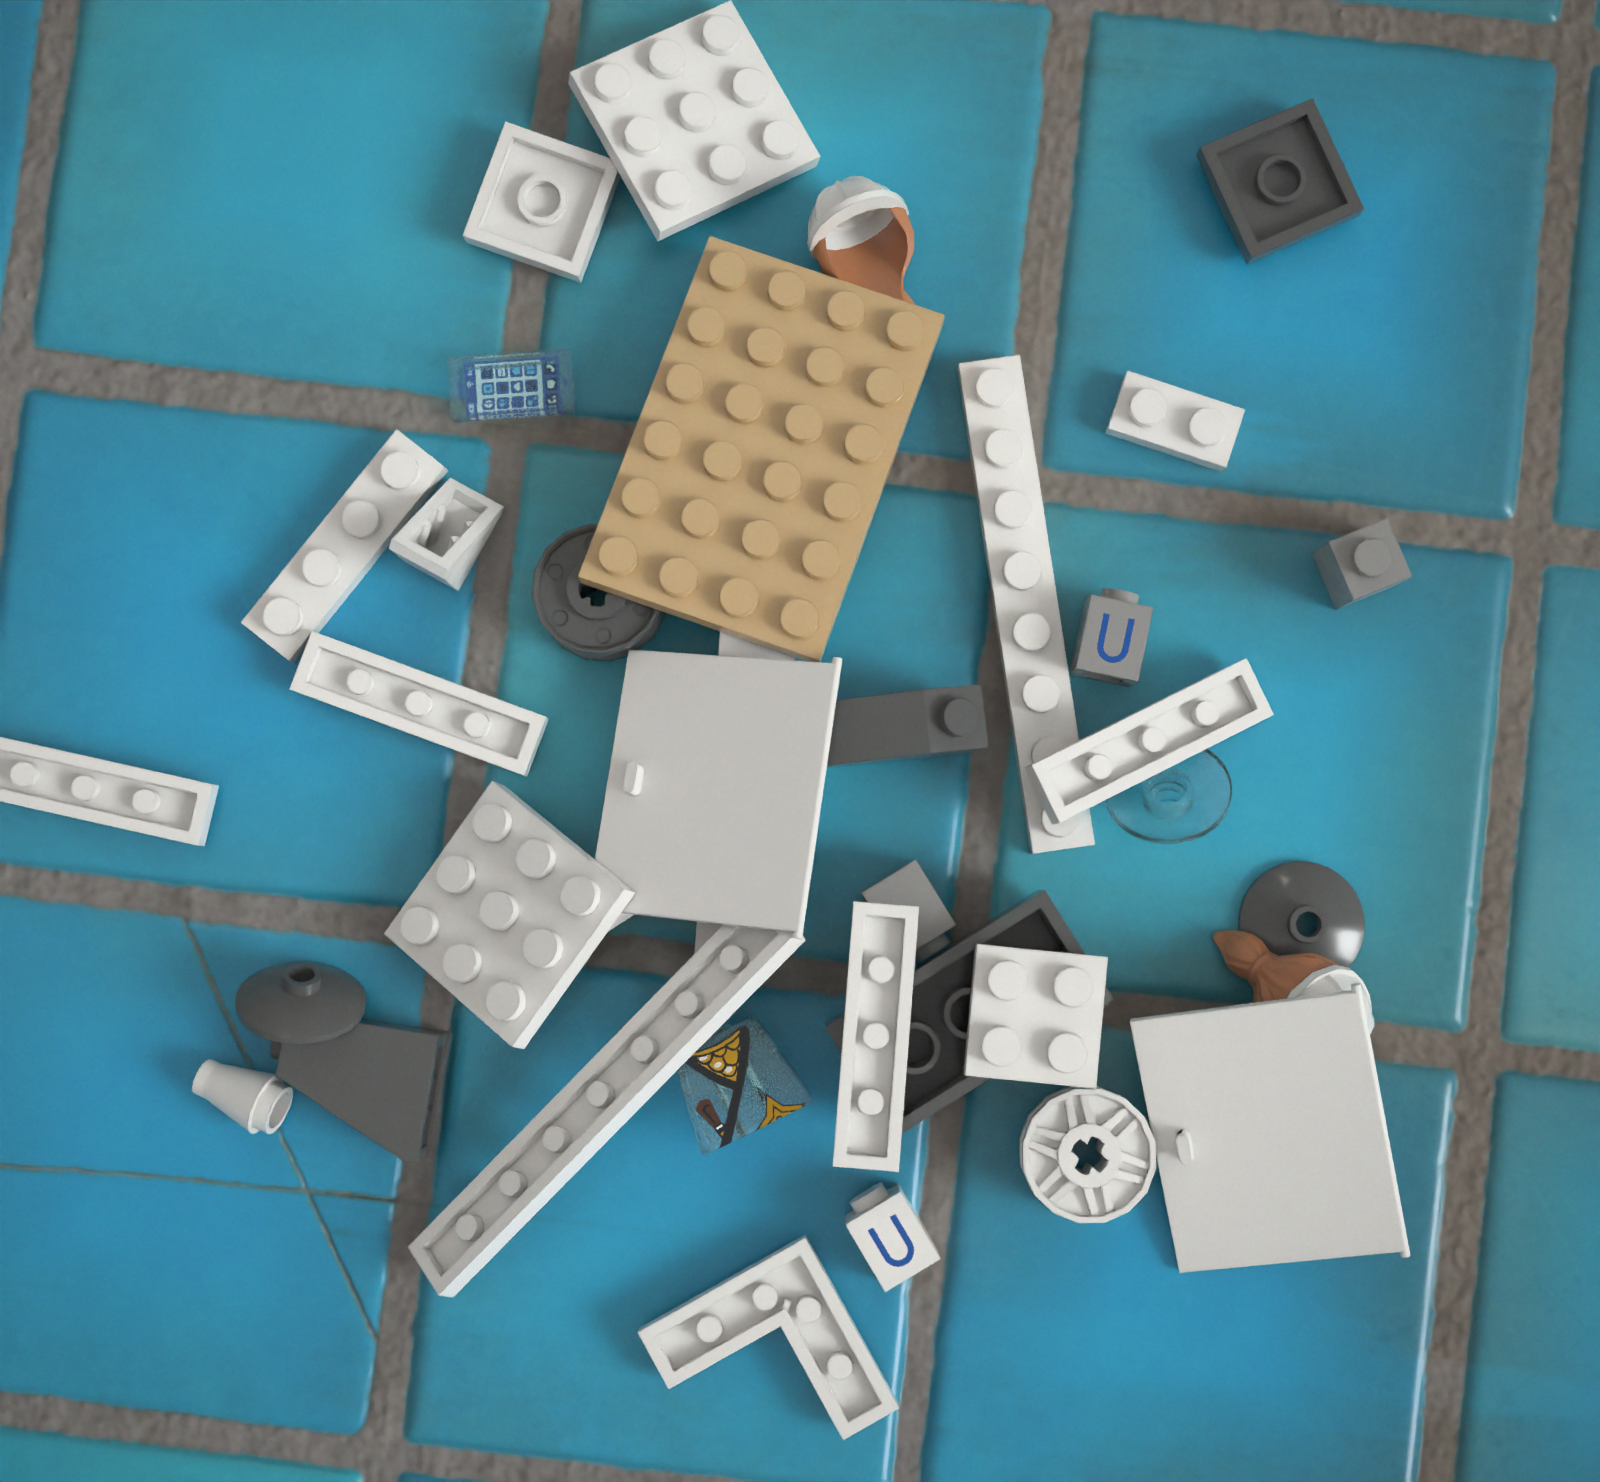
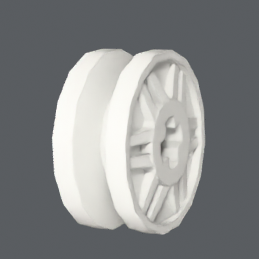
(1095, 1191)

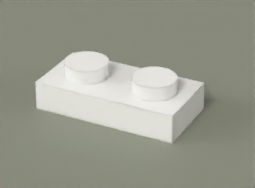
(1175, 421)

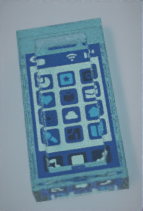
(511, 385)

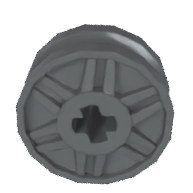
(573, 618)

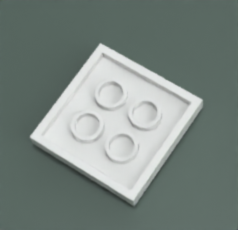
(693, 120)
(508, 914)

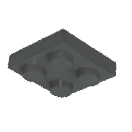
(1279, 181)

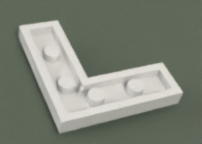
(777, 1291)

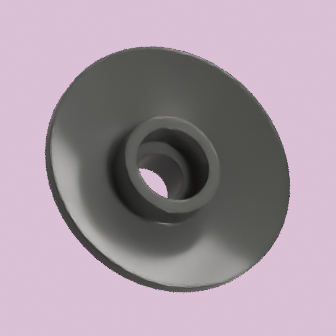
(1300, 887)
(300, 1003)

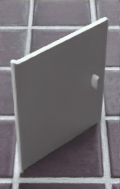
(718, 786)
(1278, 1132)

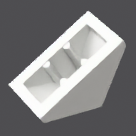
(448, 533)

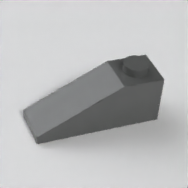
(908, 726)

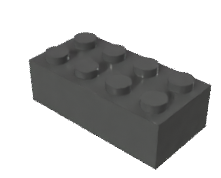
(943, 1003)

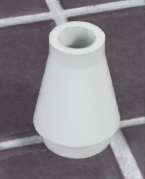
(245, 1095)

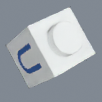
(890, 1235)

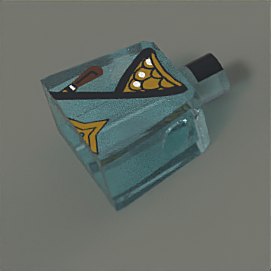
(739, 1084)

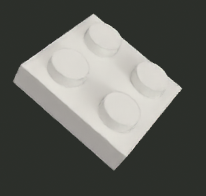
(542, 202)
(1035, 1016)

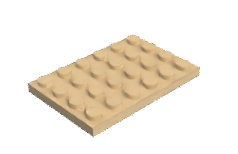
(762, 450)

